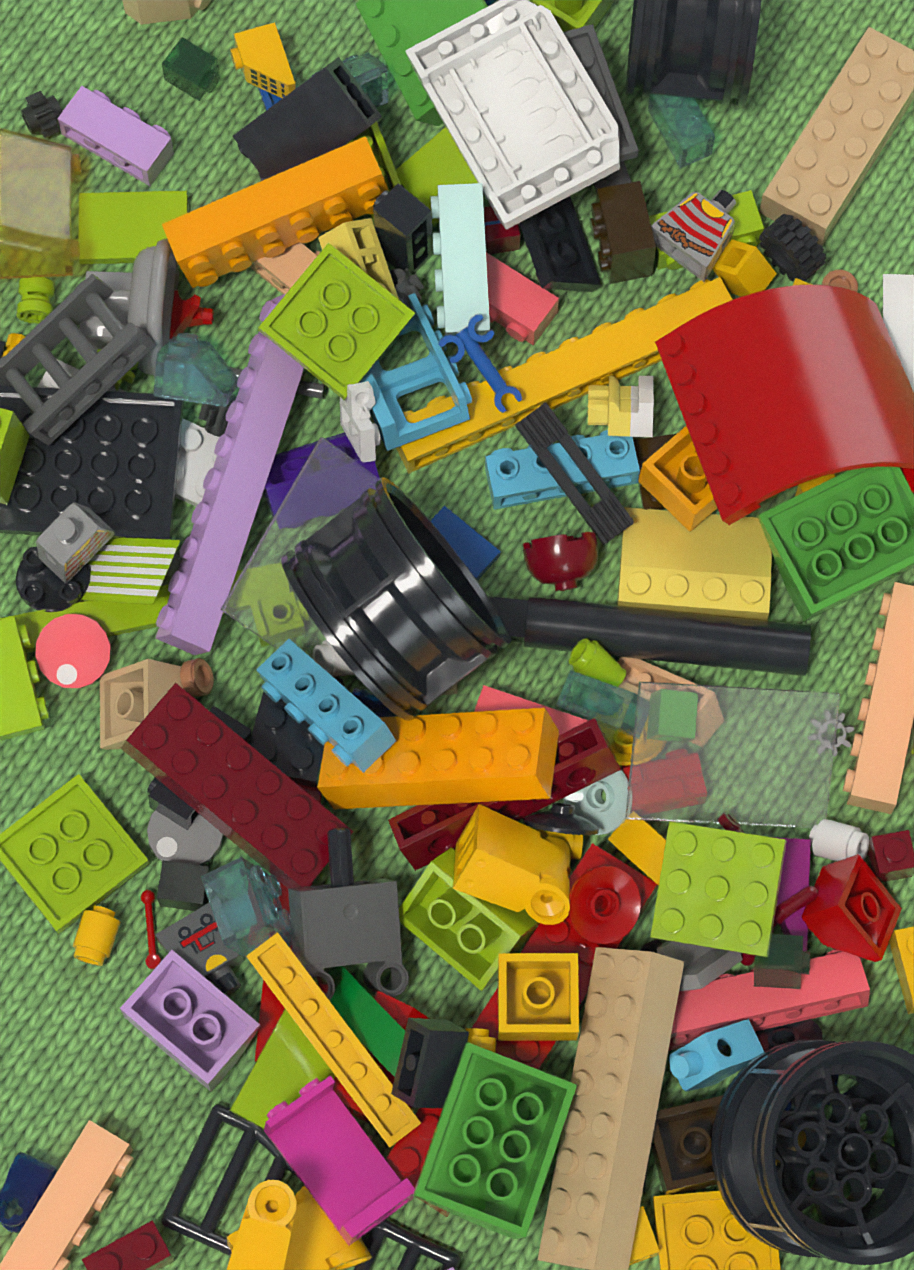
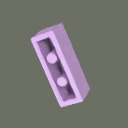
(116, 135)

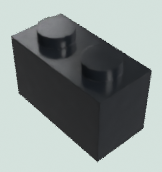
(428, 1062)

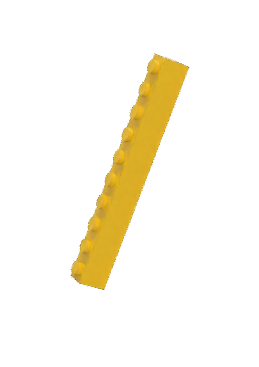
(562, 373)

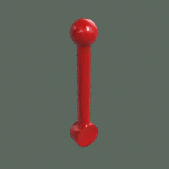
(152, 960)

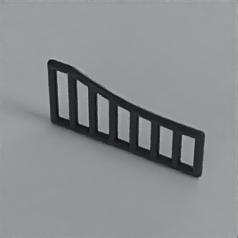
(206, 1232)

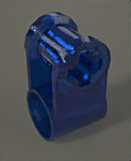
(24, 1187)

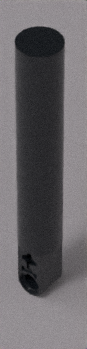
(659, 634)

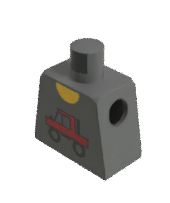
(201, 946)

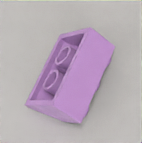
(190, 1020)

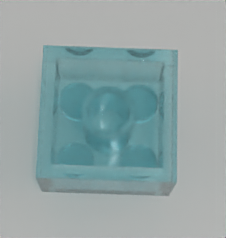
(246, 905)

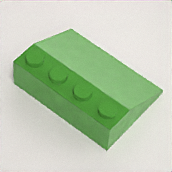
(405, 23)
(842, 537)
(494, 1141)

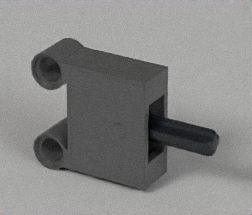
(348, 923)

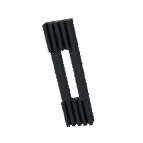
(540, 431)

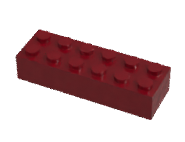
(234, 788)

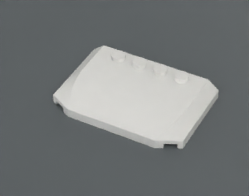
(518, 107)

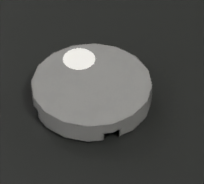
(180, 845)

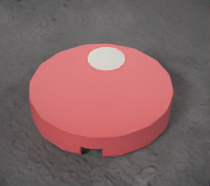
(73, 650)

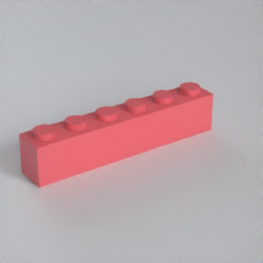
(832, 987)

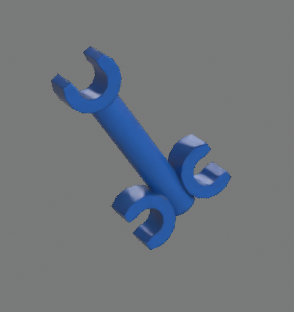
(467, 341)

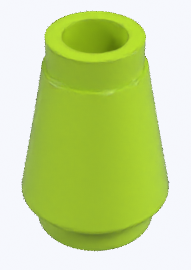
(595, 662)

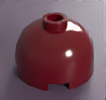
(561, 559)

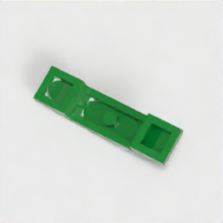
(367, 1018)

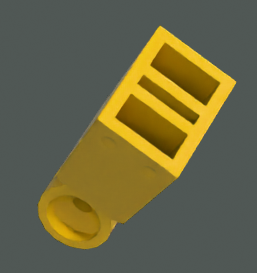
(513, 866)
(265, 1228)
(315, 1240)

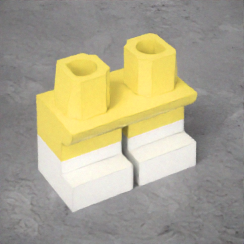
(623, 408)

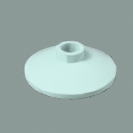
(606, 814)

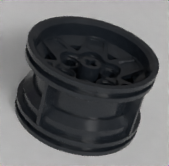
(693, 48)
(395, 600)
(757, 1132)

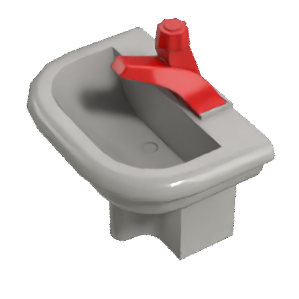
(148, 301)

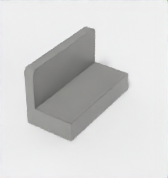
(700, 963)

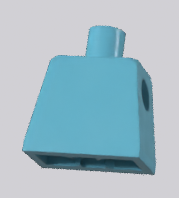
(701, 1063)

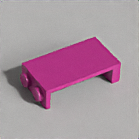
(336, 1160)

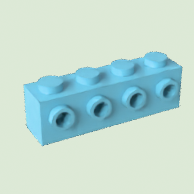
(523, 479)
(326, 706)

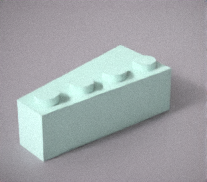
(462, 257)

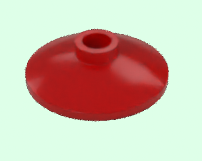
(619, 907)

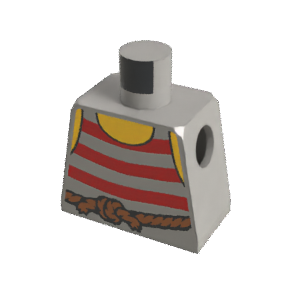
(696, 231)
(72, 541)

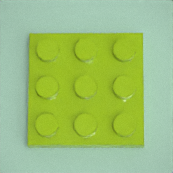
(336, 321)
(69, 853)
(718, 889)

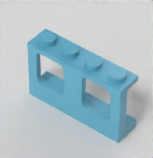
(413, 376)

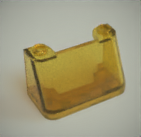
(36, 207)

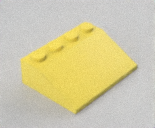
(699, 571)

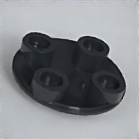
(44, 589)

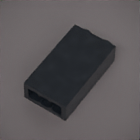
(308, 122)

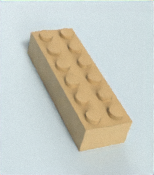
(844, 136)

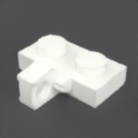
(356, 420)

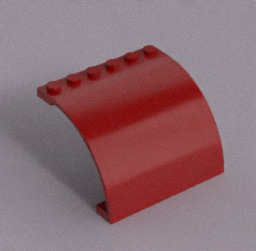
(789, 392)

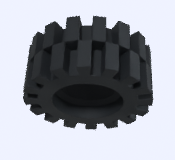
(792, 248)

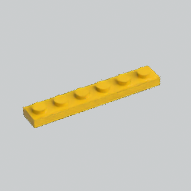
(333, 1039)

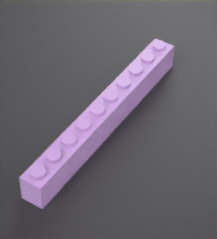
(230, 496)

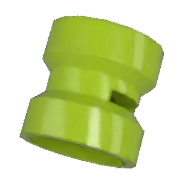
(35, 299)

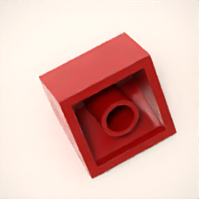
(852, 909)

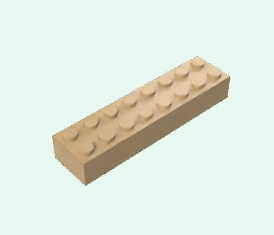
(612, 1111)

